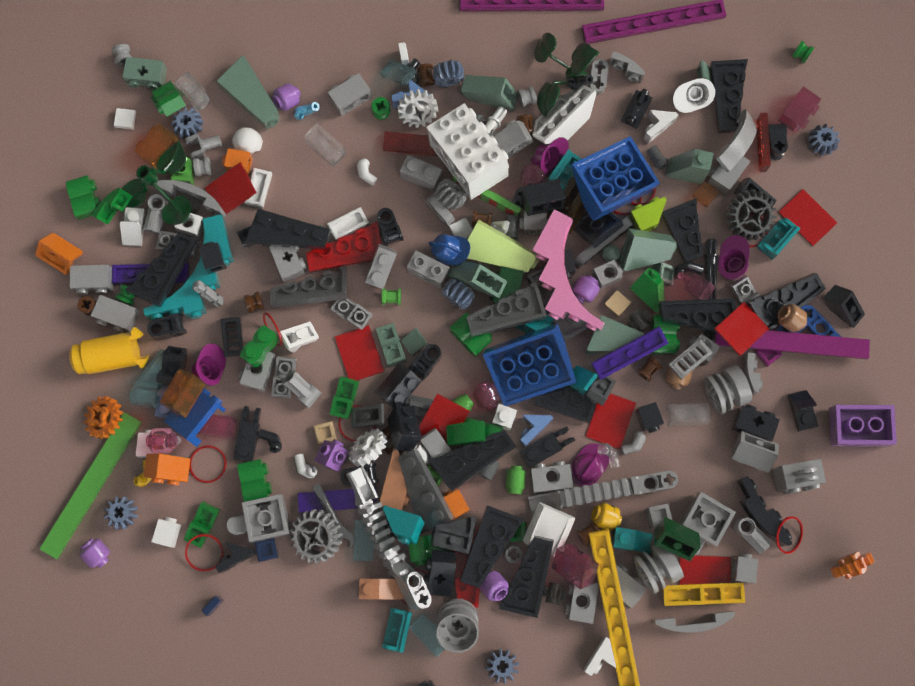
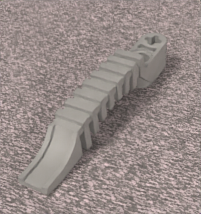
(602, 491)
(395, 562)

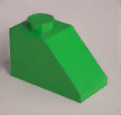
(650, 288)

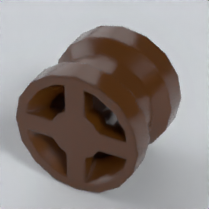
(254, 302)

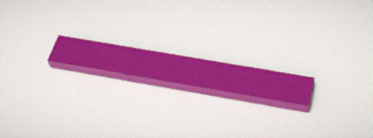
(531, 5)
(653, 21)
(808, 344)

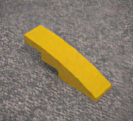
(704, 594)

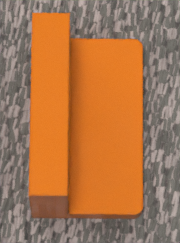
(57, 252)

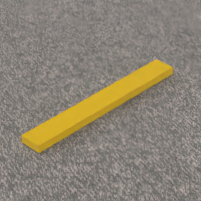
(614, 608)

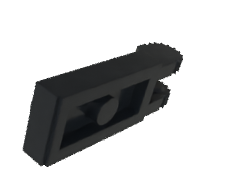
(247, 436)
(545, 448)

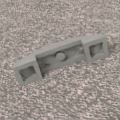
(740, 142)
(171, 188)
(717, 620)

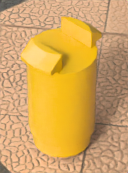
(107, 353)

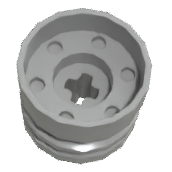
(727, 389)
(655, 568)
(459, 635)

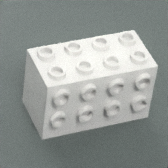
(468, 151)

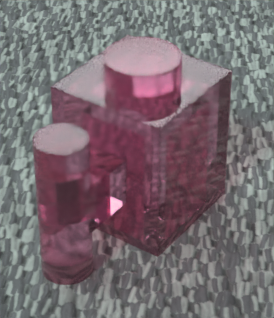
(697, 285)

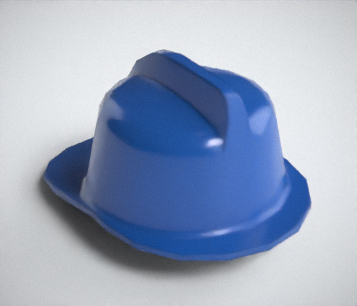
(450, 249)

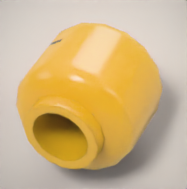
(606, 516)

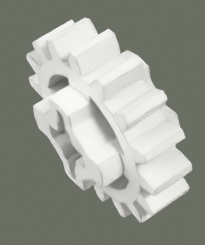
(425, 103)
(367, 447)

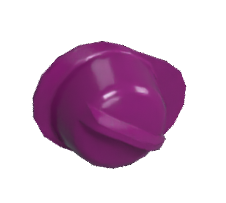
(550, 155)
(734, 257)
(209, 364)
(588, 465)

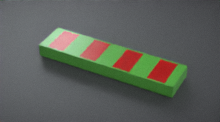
(498, 202)

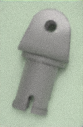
(205, 144)

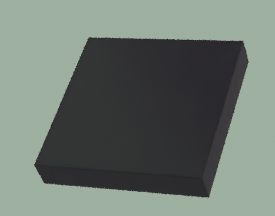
(599, 230)

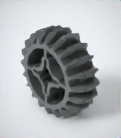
(764, 208)

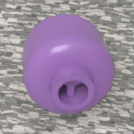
(286, 97)
(586, 288)
(94, 553)
(494, 586)

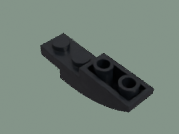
(764, 519)

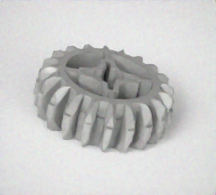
(302, 530)

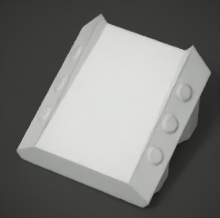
(550, 524)

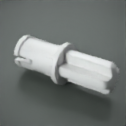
(493, 122)

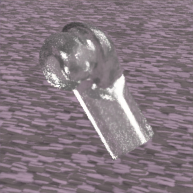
(611, 453)

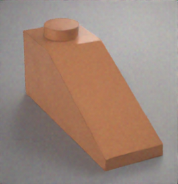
(395, 489)
(380, 589)

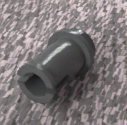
(659, 160)
(513, 226)

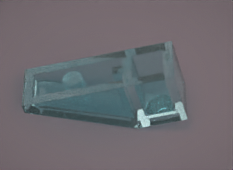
(146, 388)

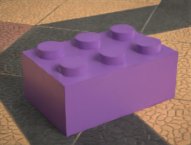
(862, 425)

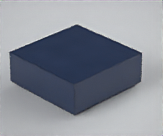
(266, 550)
(212, 605)

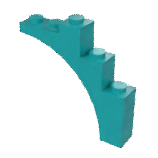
(185, 298)

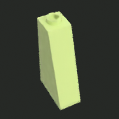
(499, 249)

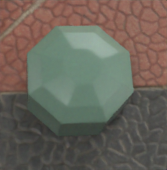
(610, 253)

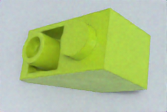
(648, 216)

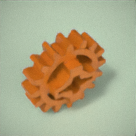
(103, 417)
(852, 565)

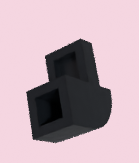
(173, 360)

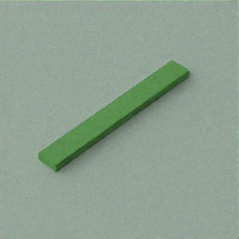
(90, 486)

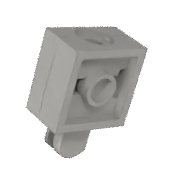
(800, 475)
(705, 517)
(260, 520)

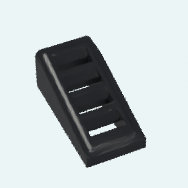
(748, 182)
(225, 329)

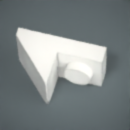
(660, 122)
(132, 227)
(299, 336)
(604, 652)

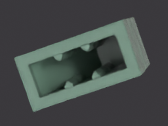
(490, 91)
(690, 166)
(645, 249)
(478, 278)
(610, 337)

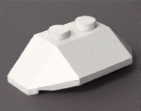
(566, 115)

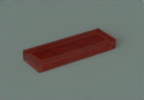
(763, 142)
(407, 143)

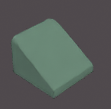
(704, 71)
(666, 272)
(414, 341)

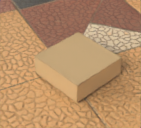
(617, 303)
(325, 432)

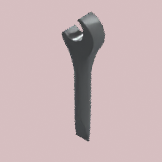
(328, 509)

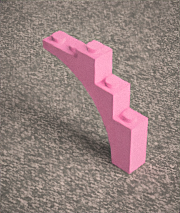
(551, 247)

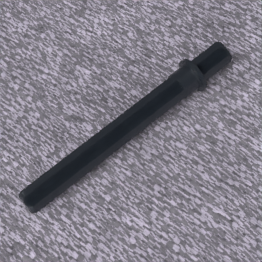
(711, 273)

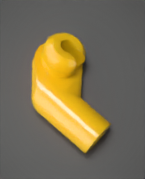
(140, 480)

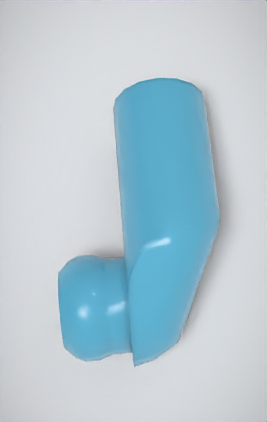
(306, 110)

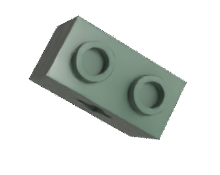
(144, 73)

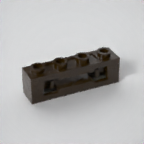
(572, 200)

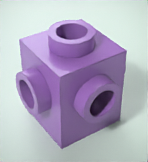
(332, 455)

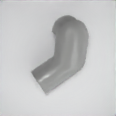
(636, 445)

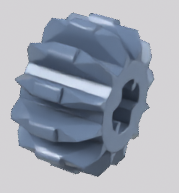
(448, 73)
(180, 122)
(828, 135)
(458, 293)
(127, 508)
(496, 661)

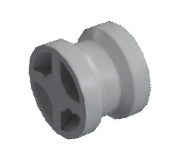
(121, 51)
(527, 96)
(202, 166)

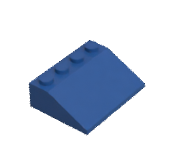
(613, 178)
(530, 365)

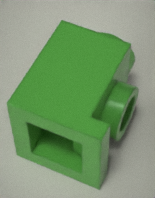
(186, 175)

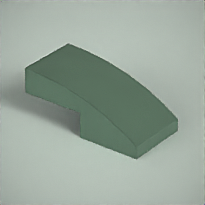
(391, 345)

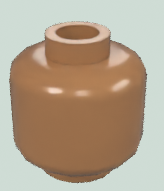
(792, 317)
(675, 381)

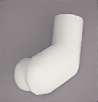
(363, 171)
(303, 468)

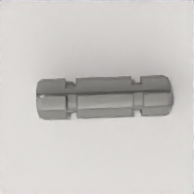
(208, 293)

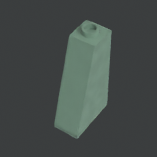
(246, 90)

